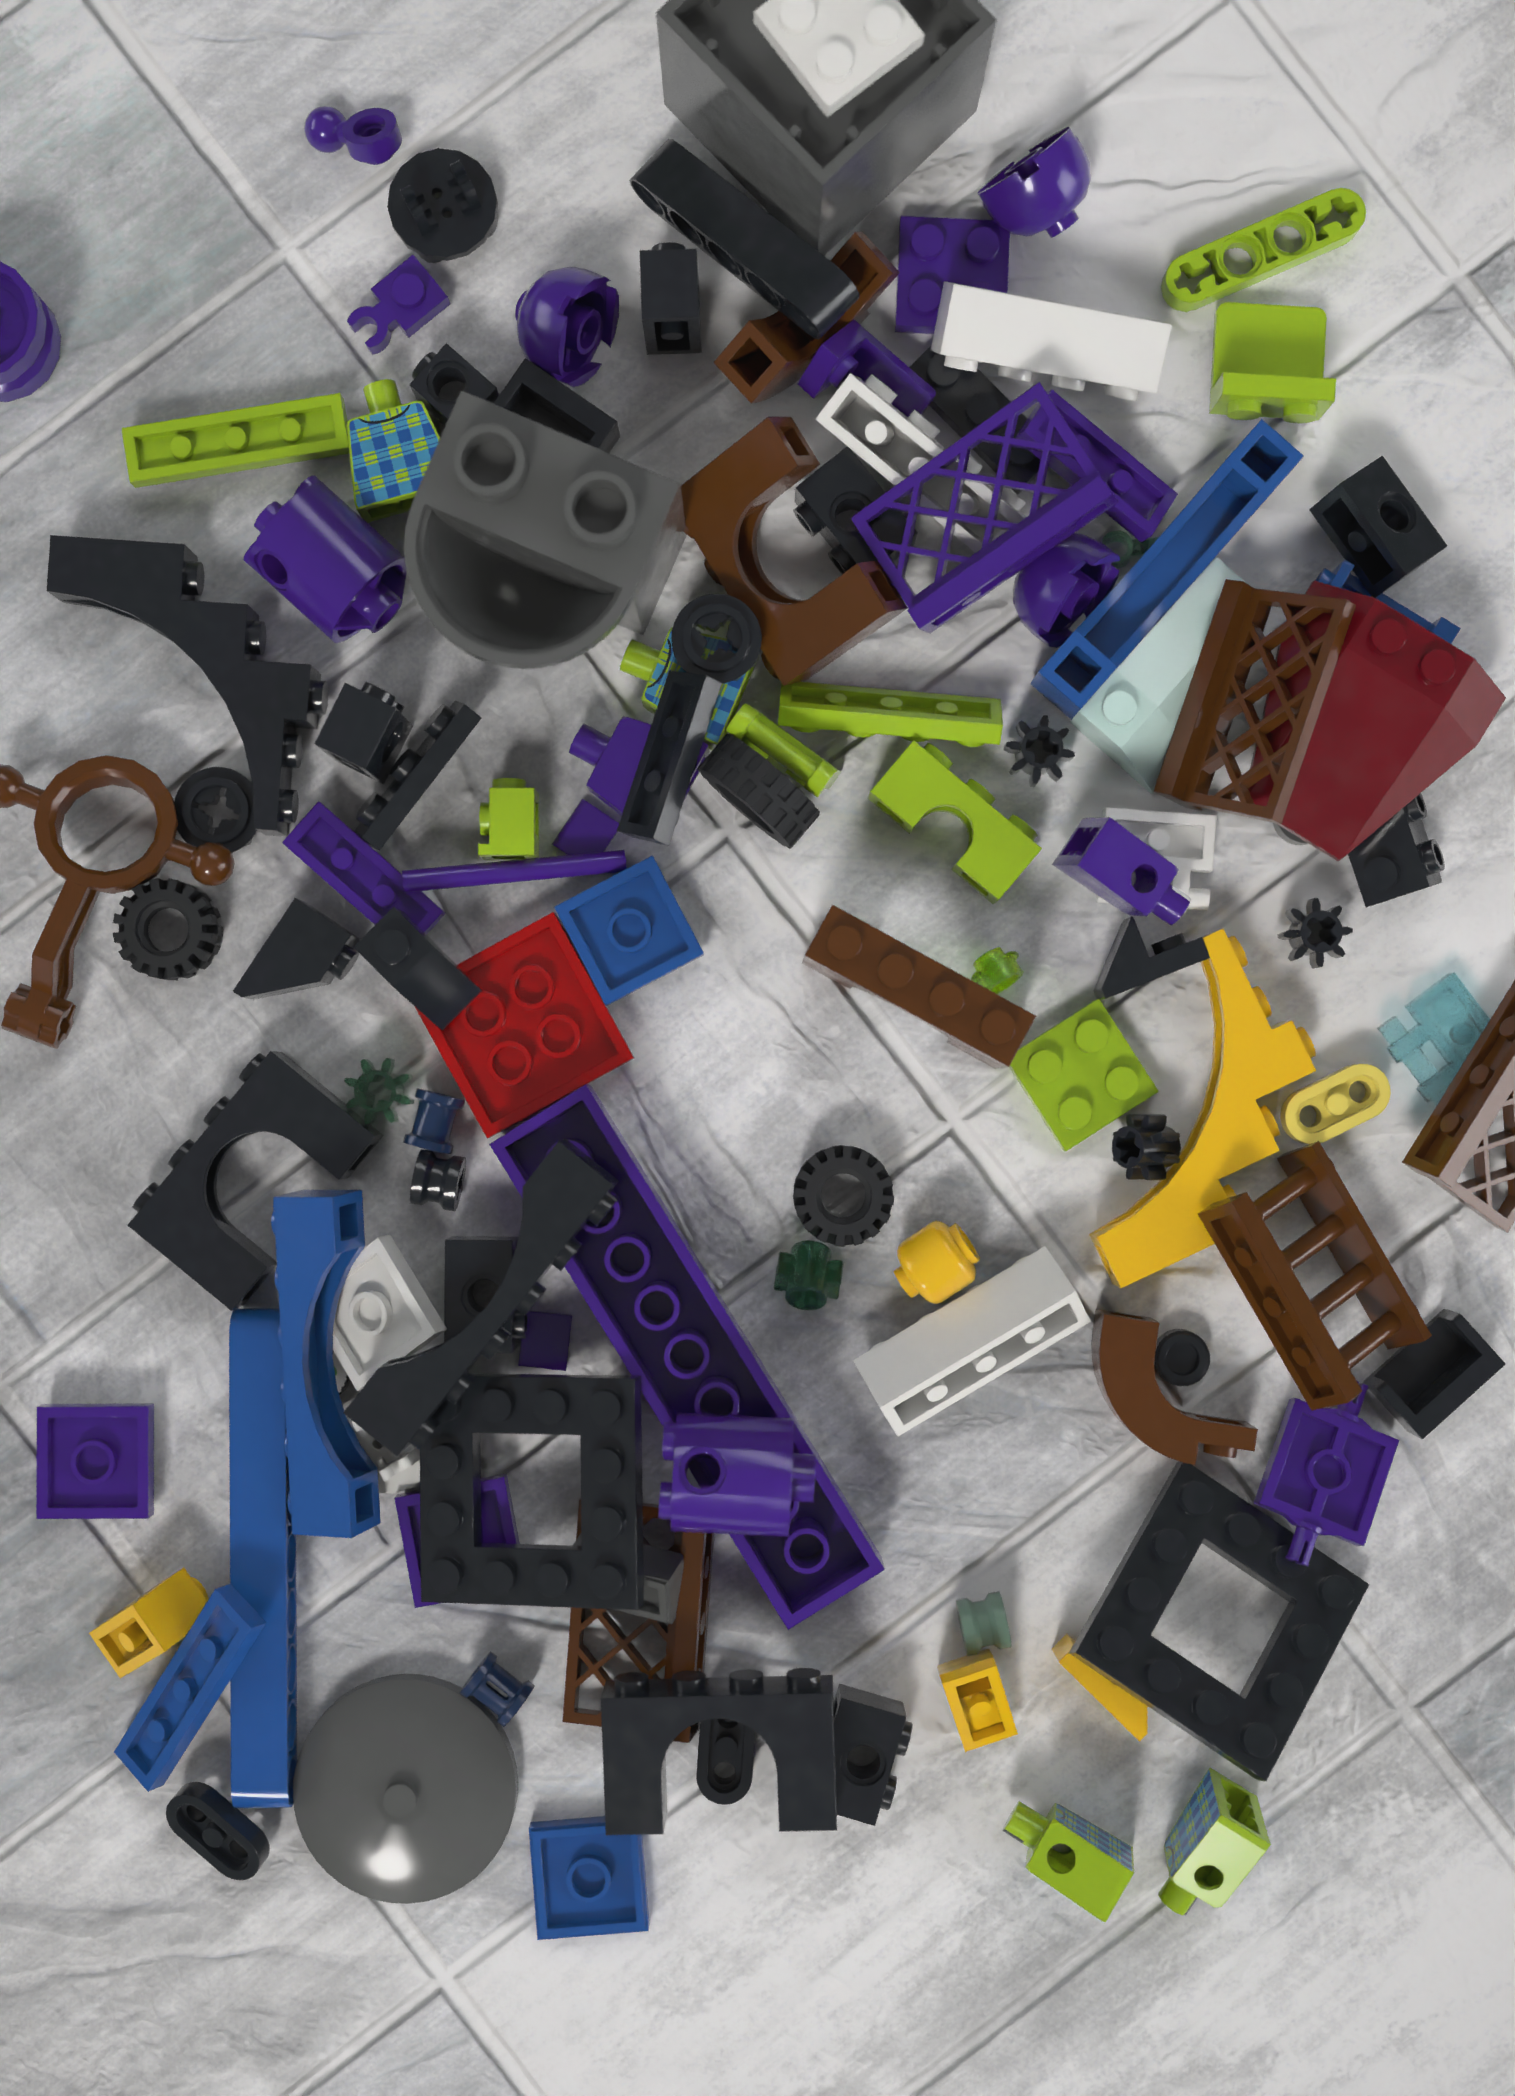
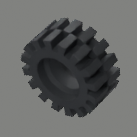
(135, 922)
(877, 1200)

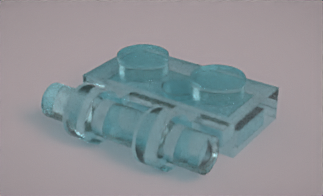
(1452, 1023)

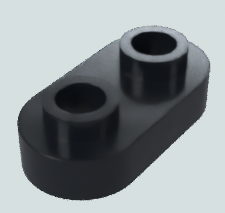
(725, 1743)
(217, 1831)

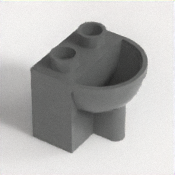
(536, 540)

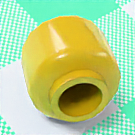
(936, 1262)

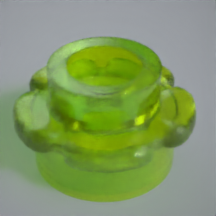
(997, 970)

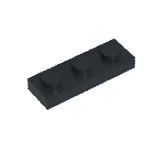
(966, 401)
(669, 757)
(415, 773)

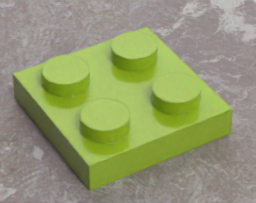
(1081, 1075)

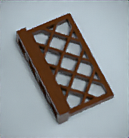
(1220, 694)
(1464, 1117)
(684, 1637)

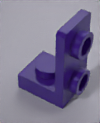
(861, 354)

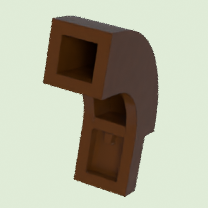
(776, 352)
(1124, 1369)

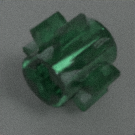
(366, 1099)
(808, 1275)

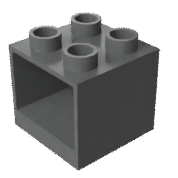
(776, 140)

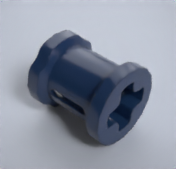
(434, 1121)
(503, 1706)

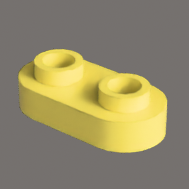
(1333, 1104)

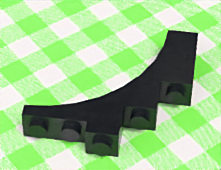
(158, 588)

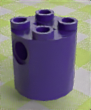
(328, 562)
(755, 1476)

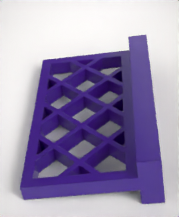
(1014, 548)

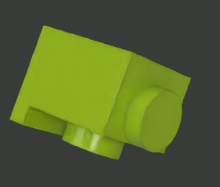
(510, 821)

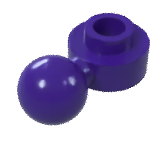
(369, 134)

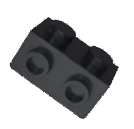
(1397, 857)

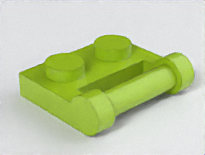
(773, 741)

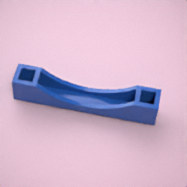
(1166, 569)
(329, 1471)

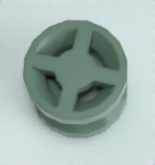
(983, 1623)

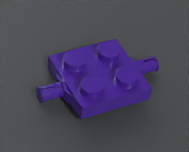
(1326, 1474)

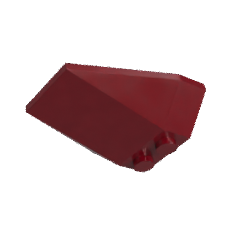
(1388, 726)

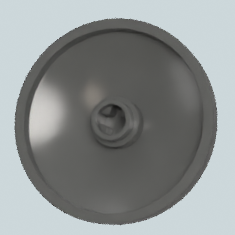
(405, 1788)

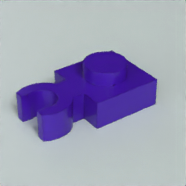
(406, 299)

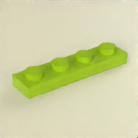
(236, 440)
(891, 712)

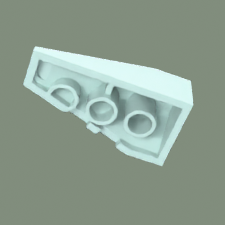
(1143, 697)

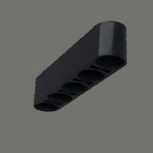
(744, 239)

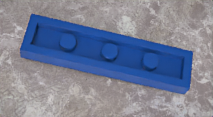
(189, 1687)

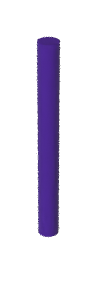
(513, 871)

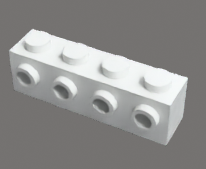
(1050, 339)
(900, 445)
(972, 1340)

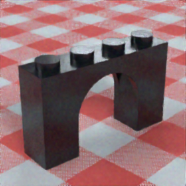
(184, 1211)
(787, 1711)

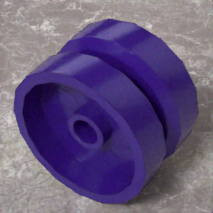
(27, 337)

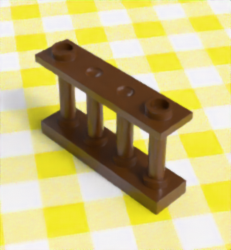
(1276, 1294)

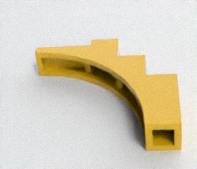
(1229, 1132)

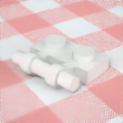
(1180, 838)

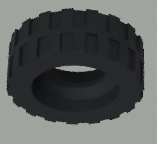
(759, 790)

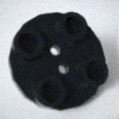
(419, 215)

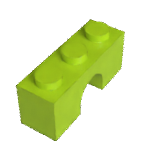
(923, 785)

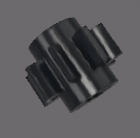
(1051, 743)
(1300, 932)
(1146, 1146)

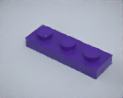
(1140, 492)
(357, 869)

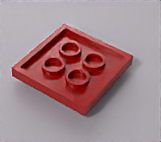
(530, 1030)

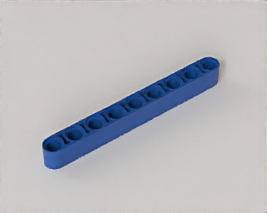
(262, 1566)

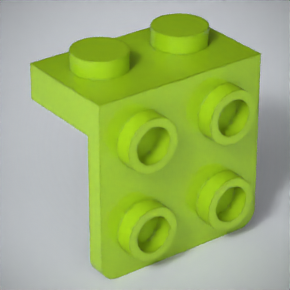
(1270, 363)

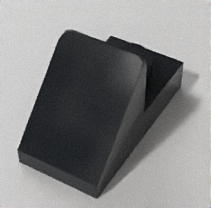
(1131, 966)

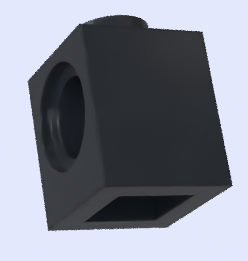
(440, 368)

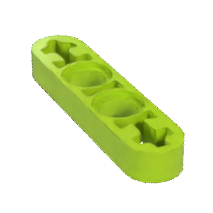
(1260, 245)

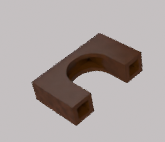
(723, 517)
(940, 997)

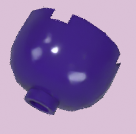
(1040, 188)
(565, 321)
(1064, 586)

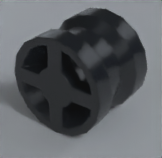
(437, 1180)

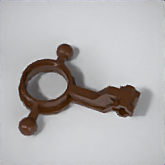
(43, 1009)

